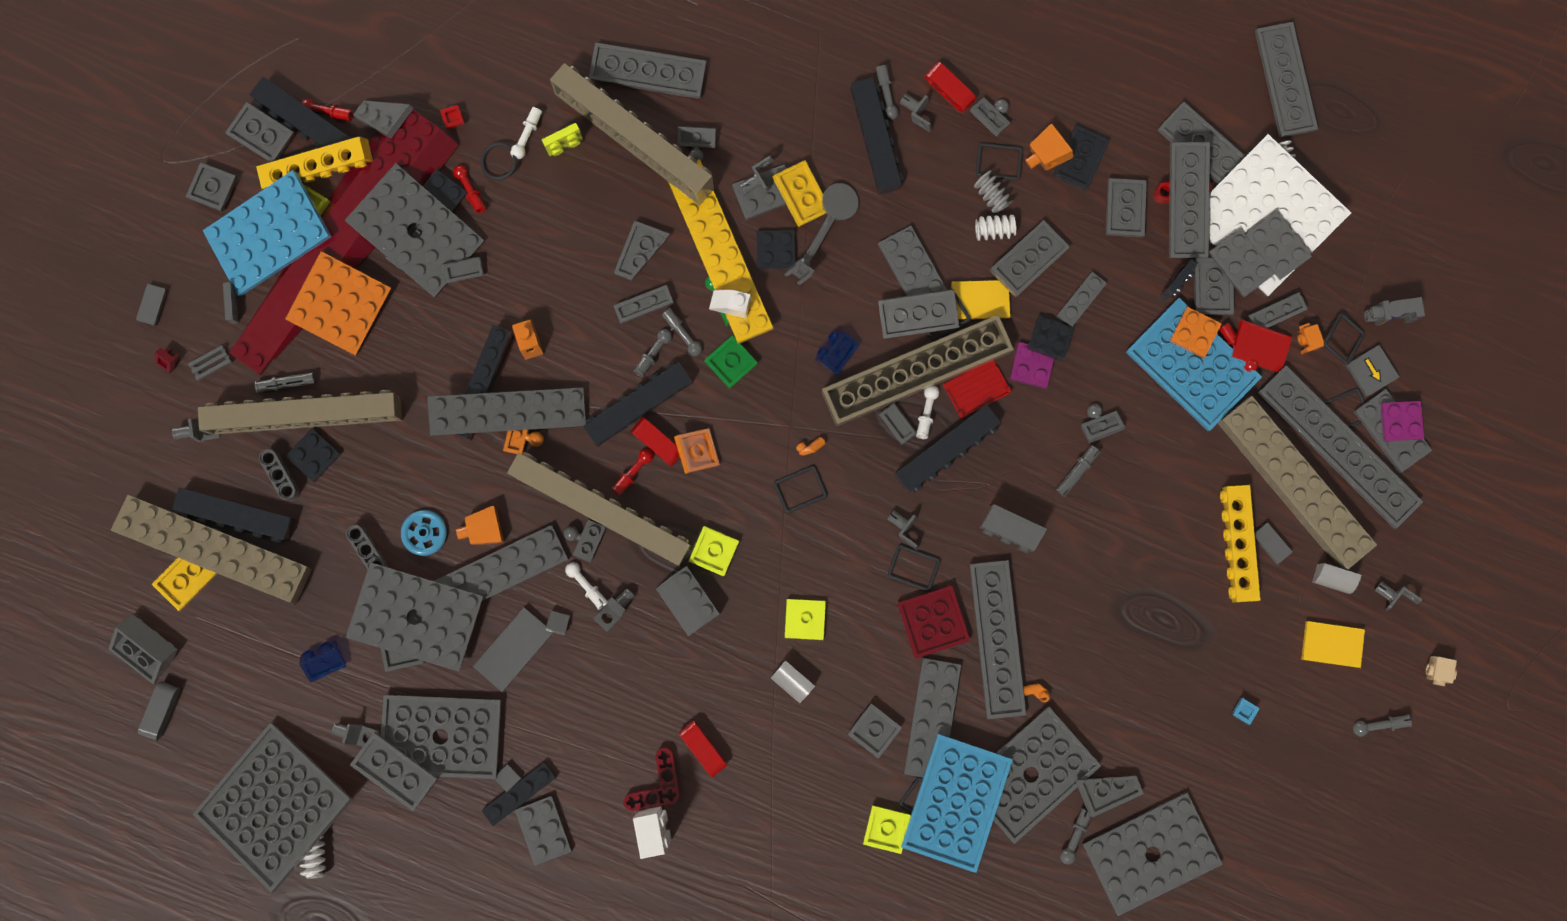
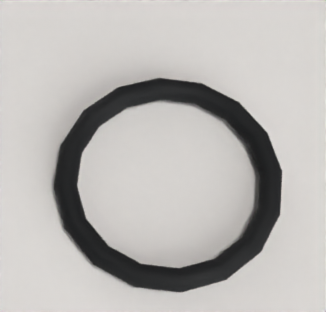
(483, 159)

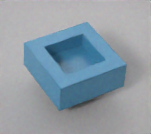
(1245, 711)

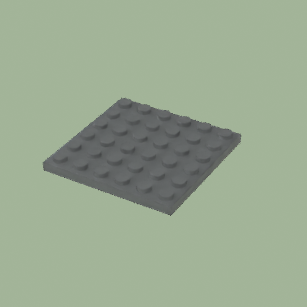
(272, 807)

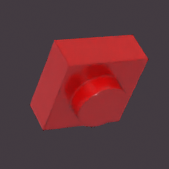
(452, 117)

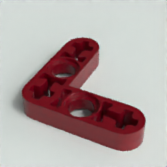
(664, 786)

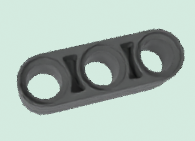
(271, 470)
(359, 544)
(158, 710)

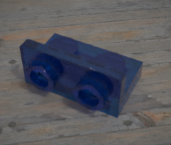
(836, 351)
(322, 661)

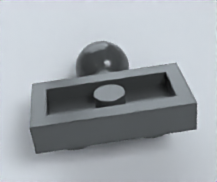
(991, 115)
(696, 138)
(1101, 425)
(587, 540)

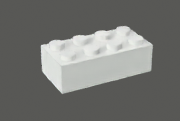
(651, 832)

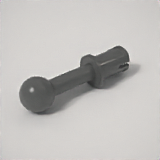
(891, 112)
(664, 336)
(694, 347)
(1361, 728)
(1068, 855)

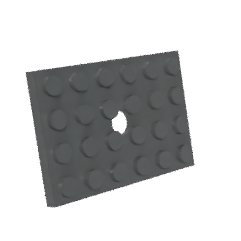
(394, 206)
(445, 623)
(470, 727)
(1059, 761)
(1121, 852)

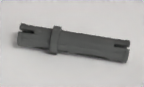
(284, 382)
(1075, 474)

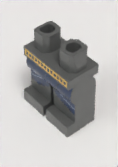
(1386, 312)

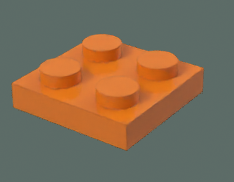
(1195, 332)
(696, 451)

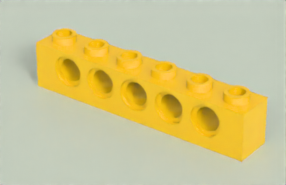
(360, 155)
(1248, 551)

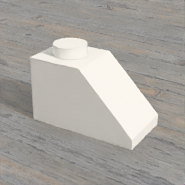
(731, 302)

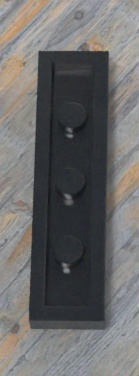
(519, 794)

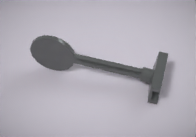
(840, 204)

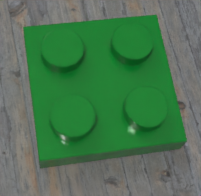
(731, 362)

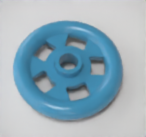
(419, 548)

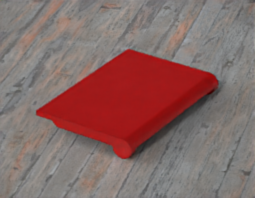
(1262, 344)
(977, 388)

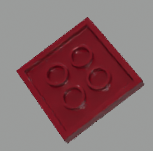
(933, 622)

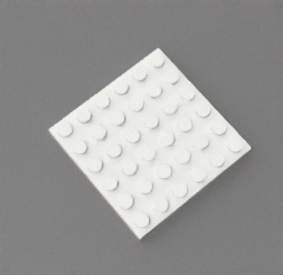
(1269, 183)

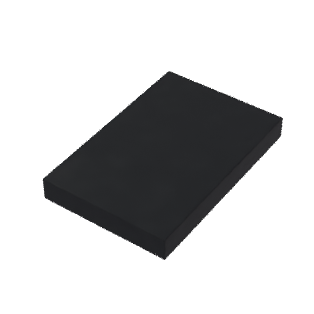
(1087, 154)

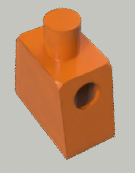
(1049, 149)
(527, 339)
(482, 527)

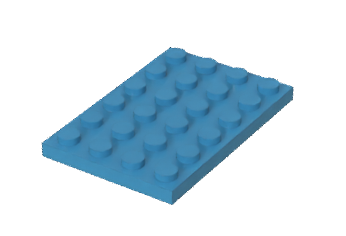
(267, 233)
(1200, 385)
(956, 803)

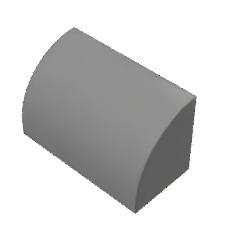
(1336, 578)
(792, 682)

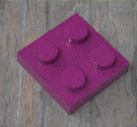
(1031, 367)
(1402, 421)

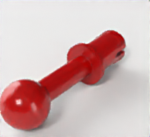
(335, 112)
(460, 172)
(1230, 337)
(645, 456)

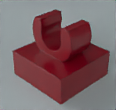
(165, 360)

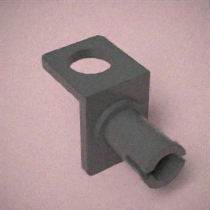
(917, 108)
(757, 180)
(193, 432)
(904, 525)
(1393, 595)
(615, 609)
(352, 733)

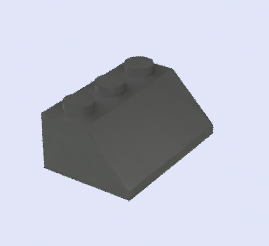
(1012, 528)
(687, 601)
(142, 648)

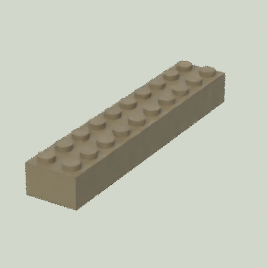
(632, 133)
(917, 370)
(300, 413)
(1297, 483)
(599, 509)
(211, 549)

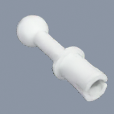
(530, 124)
(925, 421)
(573, 570)

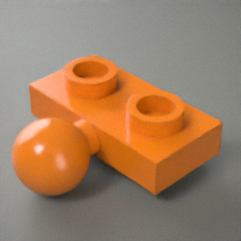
(517, 439)

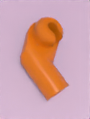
(812, 448)
(1037, 690)

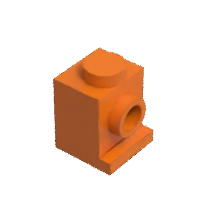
(1310, 338)

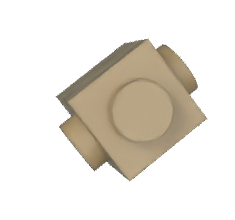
(1441, 670)

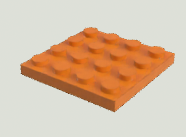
(338, 303)

